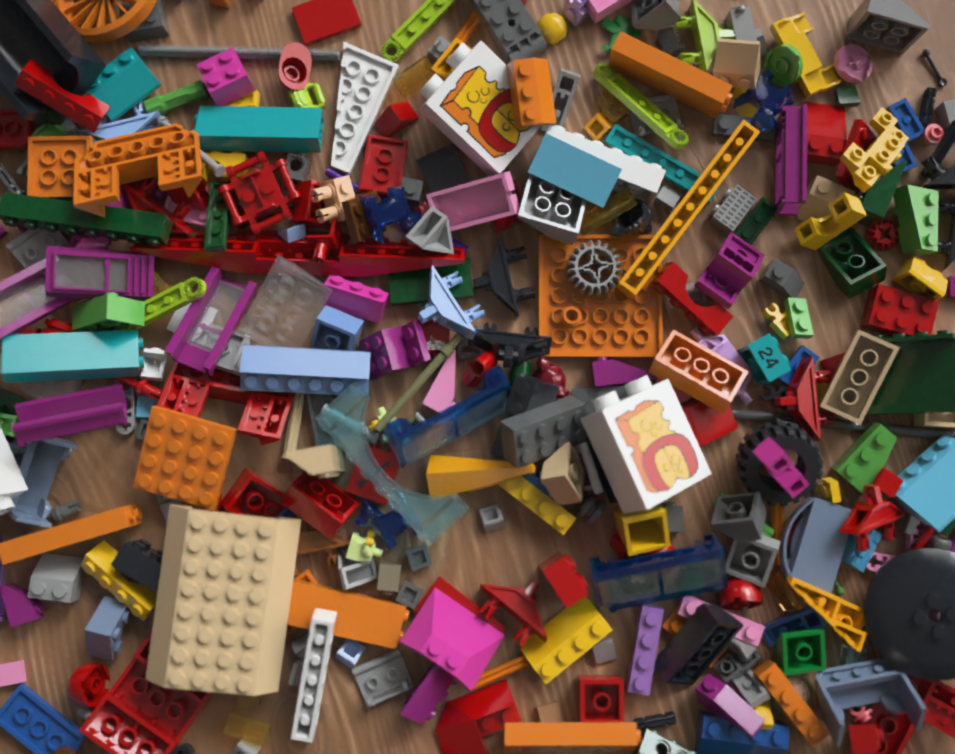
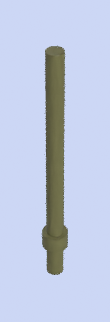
(445, 351)

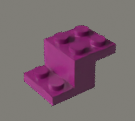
(729, 270)
(396, 349)

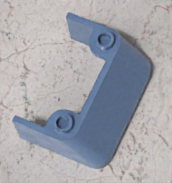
(38, 470)
(863, 685)

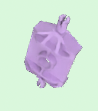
(723, 347)

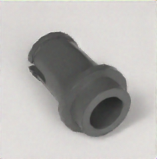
(66, 510)

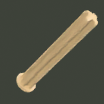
(294, 423)

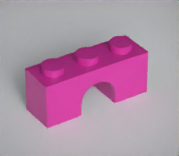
(780, 467)

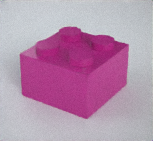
(225, 77)

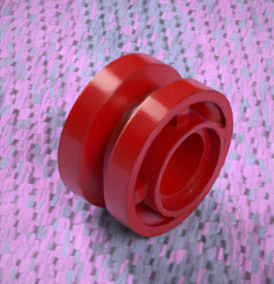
(56, 326)

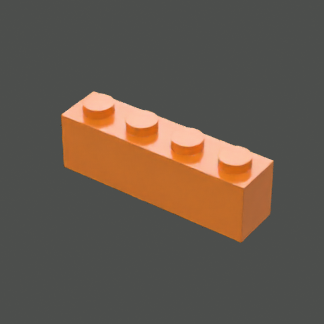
(790, 702)

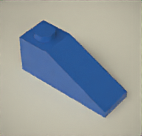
(794, 621)

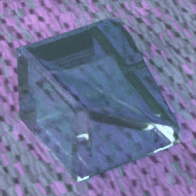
(851, 656)

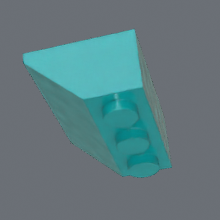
(124, 83)

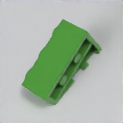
(917, 219)
(107, 312)
(866, 456)

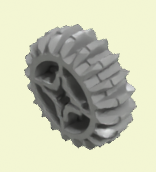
(595, 276)

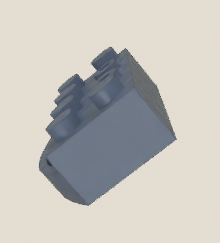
(815, 543)

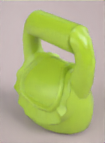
(301, 97)

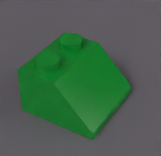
(800, 651)

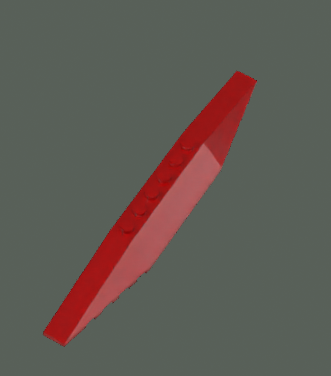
(256, 254)

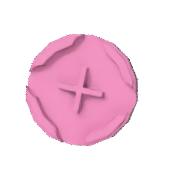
(852, 63)

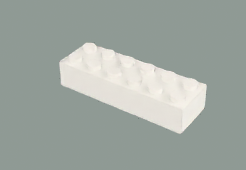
(636, 174)

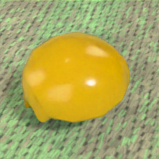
(552, 28)

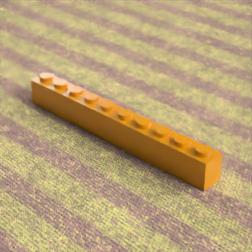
(687, 209)

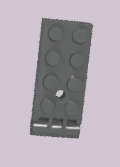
(514, 42)

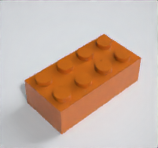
(698, 371)

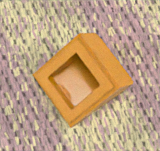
(598, 127)

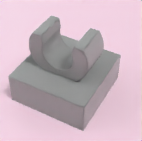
(438, 47)

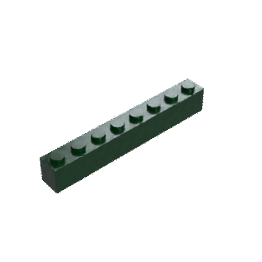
(62, 216)

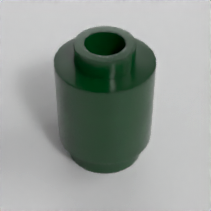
(521, 367)

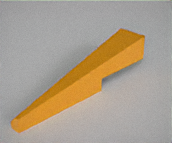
(460, 474)
(839, 614)

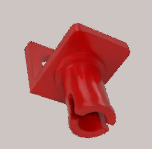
(322, 243)

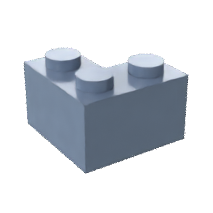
(105, 629)

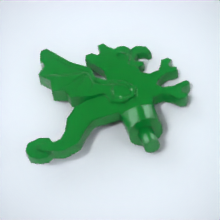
(610, 26)

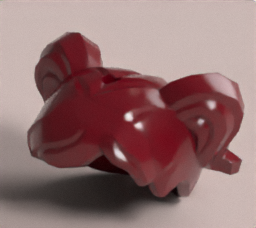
(551, 373)

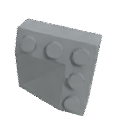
(886, 25)
(551, 209)

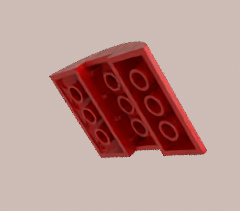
(141, 714)

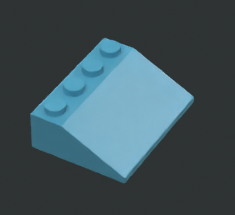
(930, 485)

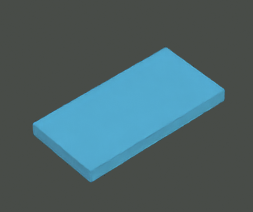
(574, 170)

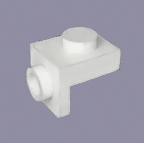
(154, 364)

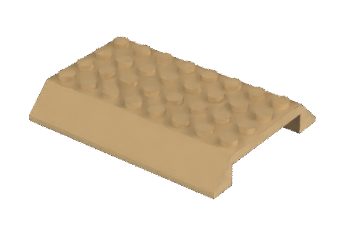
(223, 601)

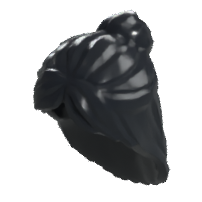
(634, 221)

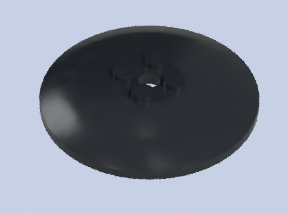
(899, 611)

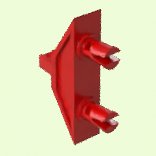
(142, 200)
(802, 398)
(871, 514)
(519, 604)

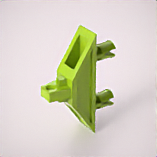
(705, 36)

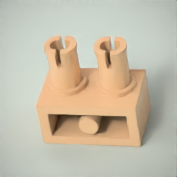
(333, 193)

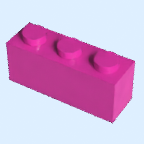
(356, 299)

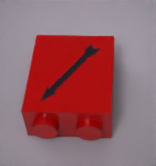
(365, 488)

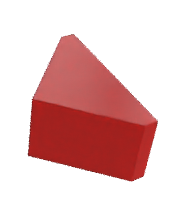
(396, 118)

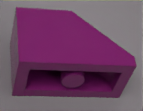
(18, 606)

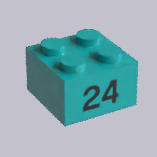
(765, 359)

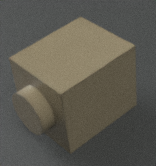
(389, 578)

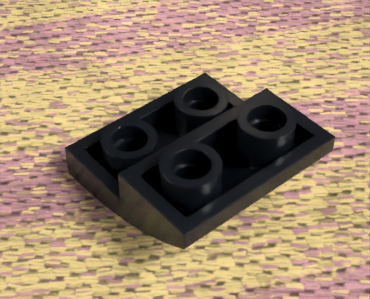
(442, 169)

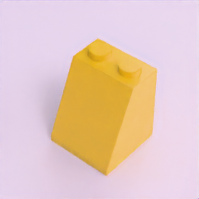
(643, 529)

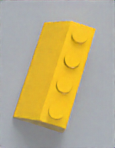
(569, 637)

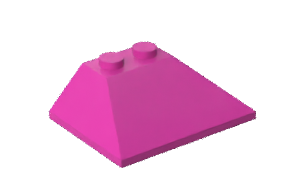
(452, 638)

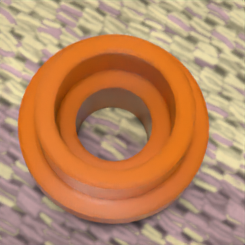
(571, 310)

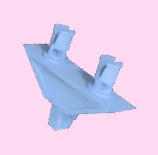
(141, 122)
(445, 309)

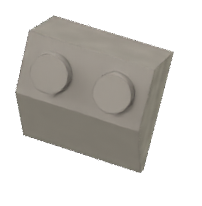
(57, 578)

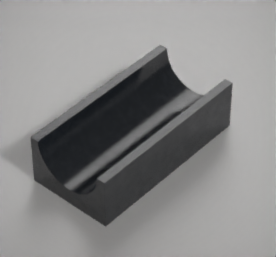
(43, 34)

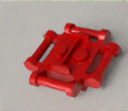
(259, 193)

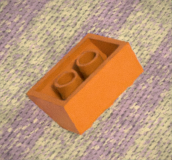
(531, 92)

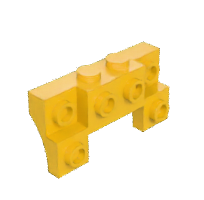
(794, 32)
(877, 158)

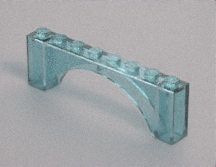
(346, 424)

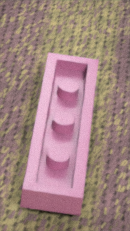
(749, 633)

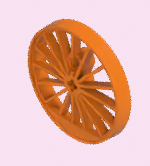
(99, 9)

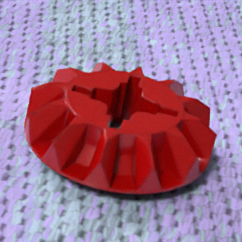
(873, 234)

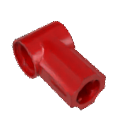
(478, 368)

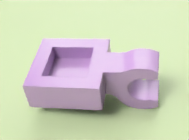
(575, 11)

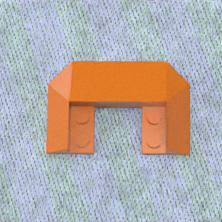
(160, 152)

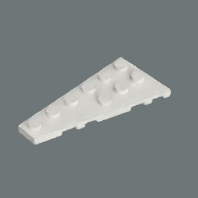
(361, 94)

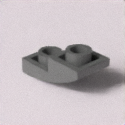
(734, 665)

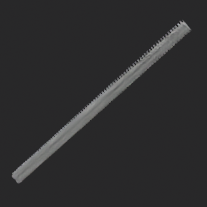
(242, 53)

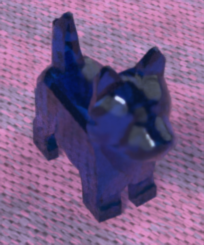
(766, 100)
(389, 211)
(384, 525)

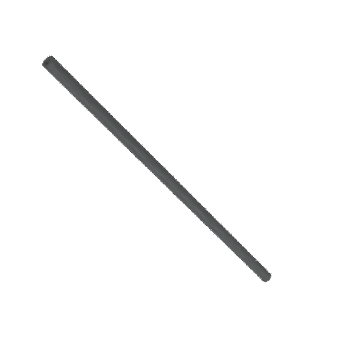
(849, 425)

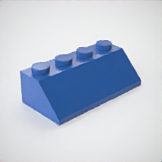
(719, 736)

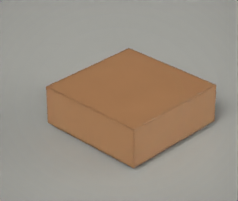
(549, 713)

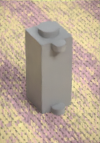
(741, 21)

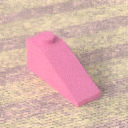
(443, 388)

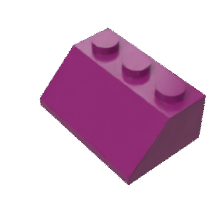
(426, 694)

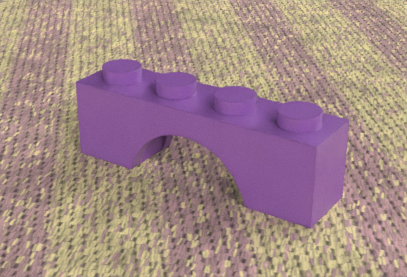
(642, 663)

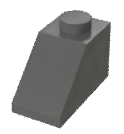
(782, 279)

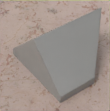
(432, 232)
(355, 572)

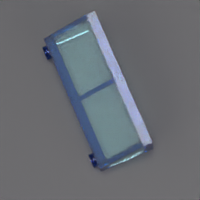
(417, 441)
(660, 575)

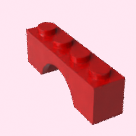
(39, 83)
(672, 282)

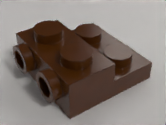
(356, 218)

